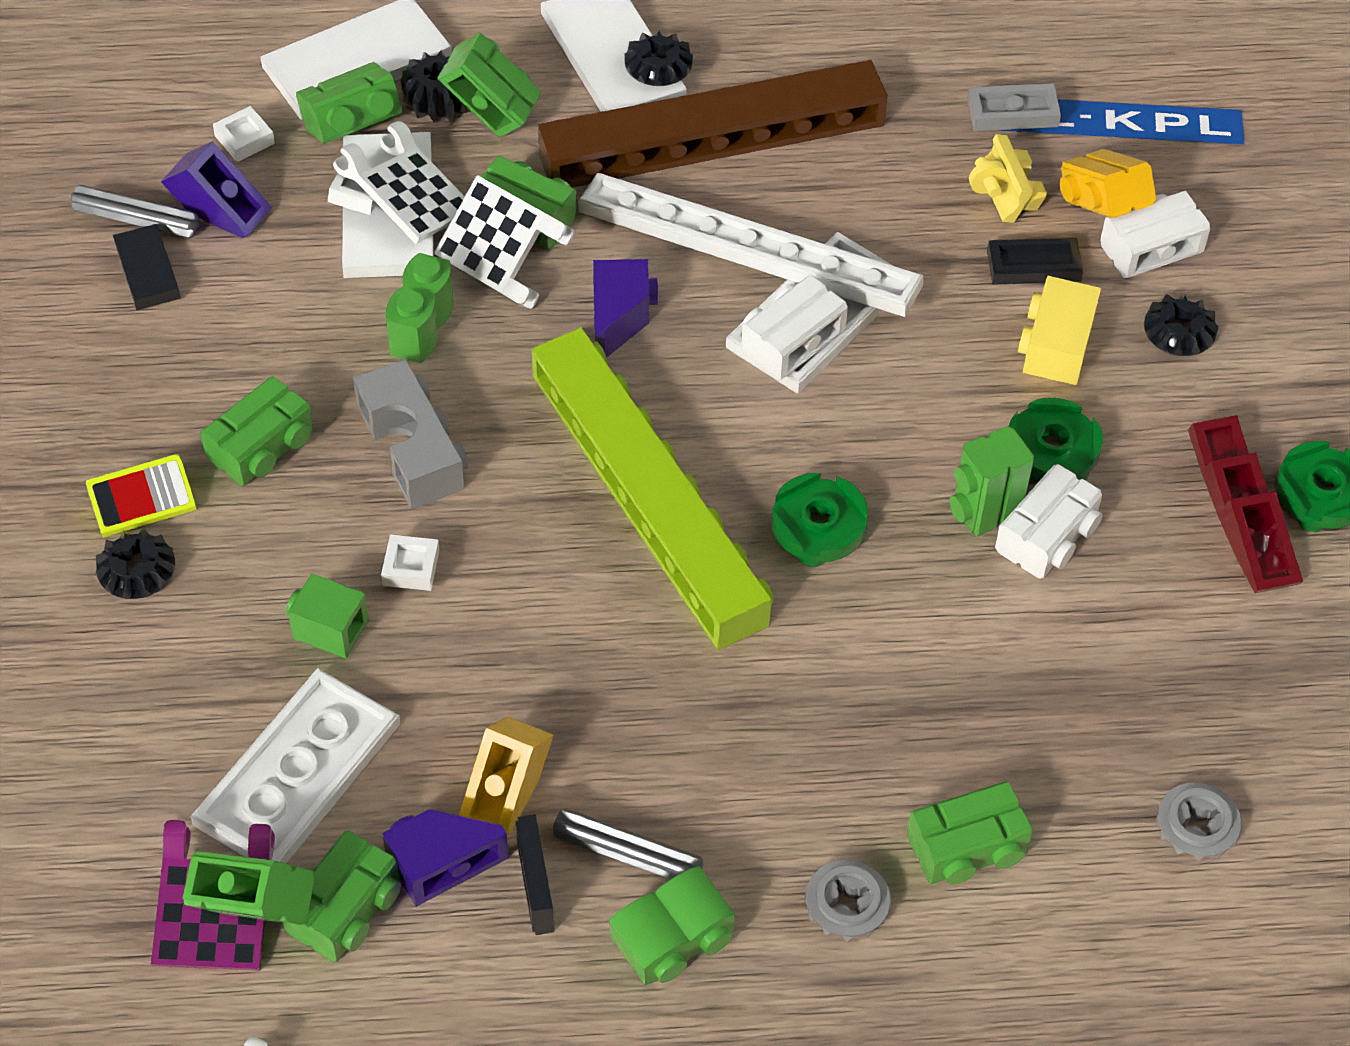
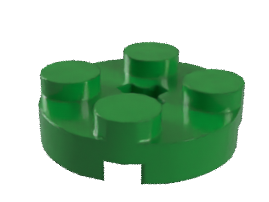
(1062, 419)
(1303, 498)
(814, 541)

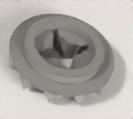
(1205, 803)
(854, 880)

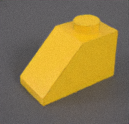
(505, 772)

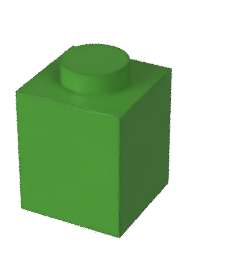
(327, 615)

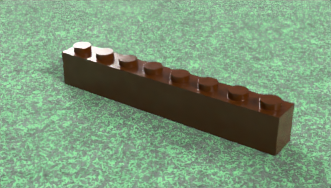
(713, 124)

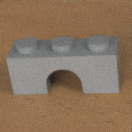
(398, 403)

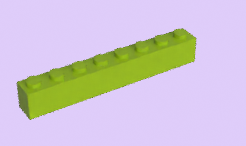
(652, 489)

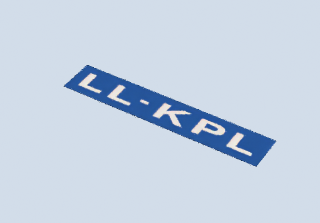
(1147, 122)

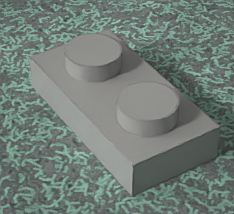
(1013, 107)

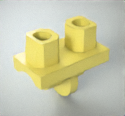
(1005, 180)

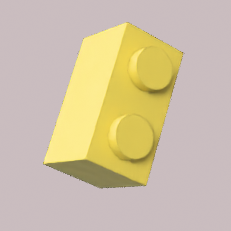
(1060, 329)

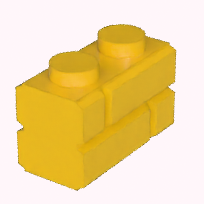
(1108, 183)

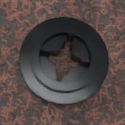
(654, 70)
(1174, 337)
(147, 576)

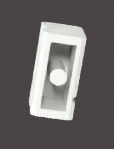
(1155, 234)
(793, 326)
(1049, 521)

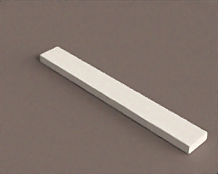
(751, 243)

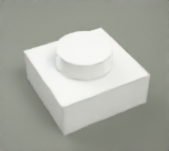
(243, 133)
(350, 194)
(410, 562)

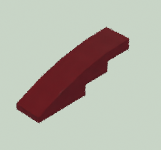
(1244, 505)

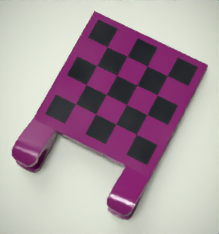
(198, 936)

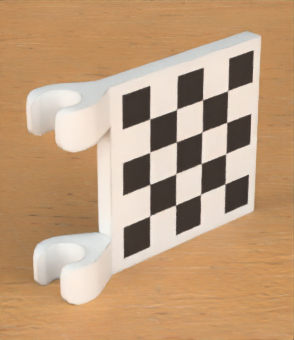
(405, 186)
(494, 237)

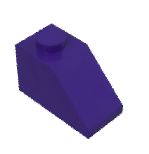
(216, 190)
(621, 300)
(442, 851)

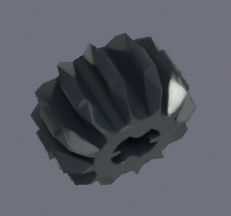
(425, 92)

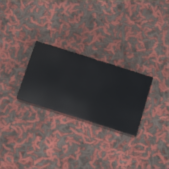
(1033, 260)
(146, 266)
(534, 875)

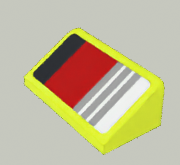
(140, 495)

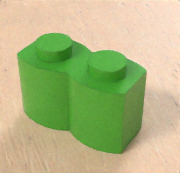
(419, 307)
(672, 926)

